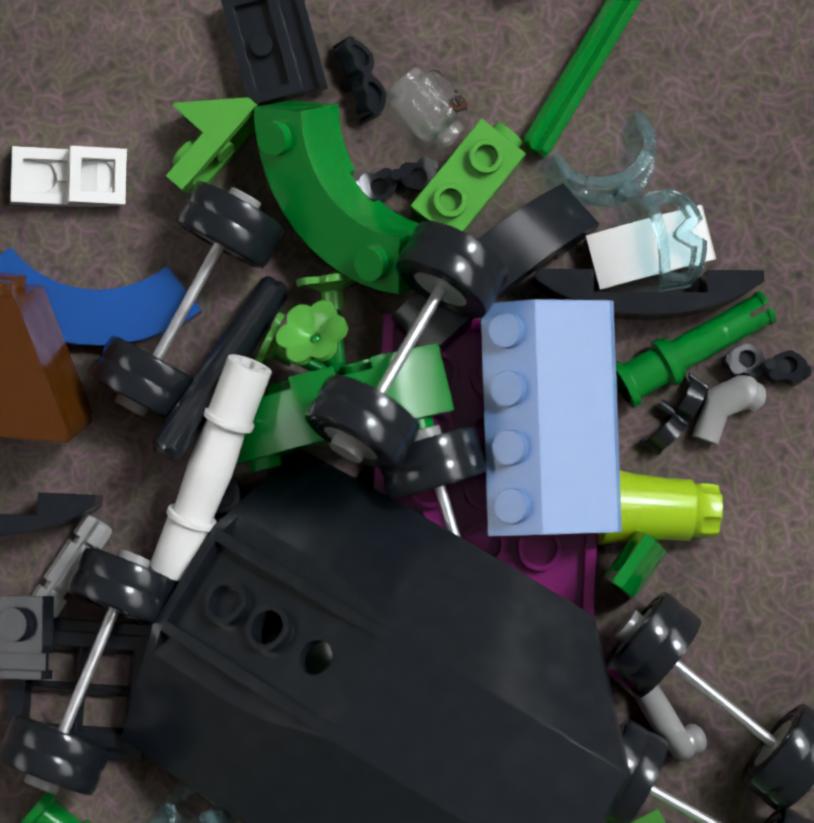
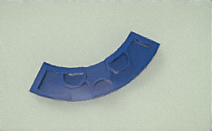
(94, 315)

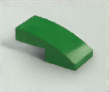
(635, 564)

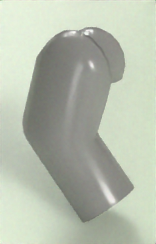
(724, 400)
(663, 720)

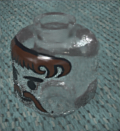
(426, 109)

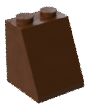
(37, 375)

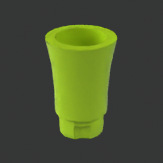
(666, 509)

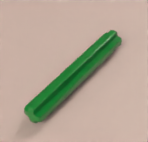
(579, 75)

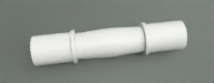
(211, 464)

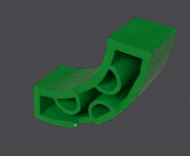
(321, 199)
(282, 411)

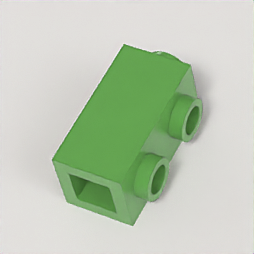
(471, 177)

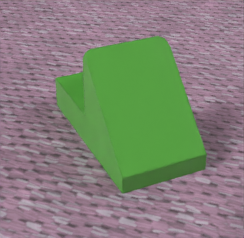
(225, 129)

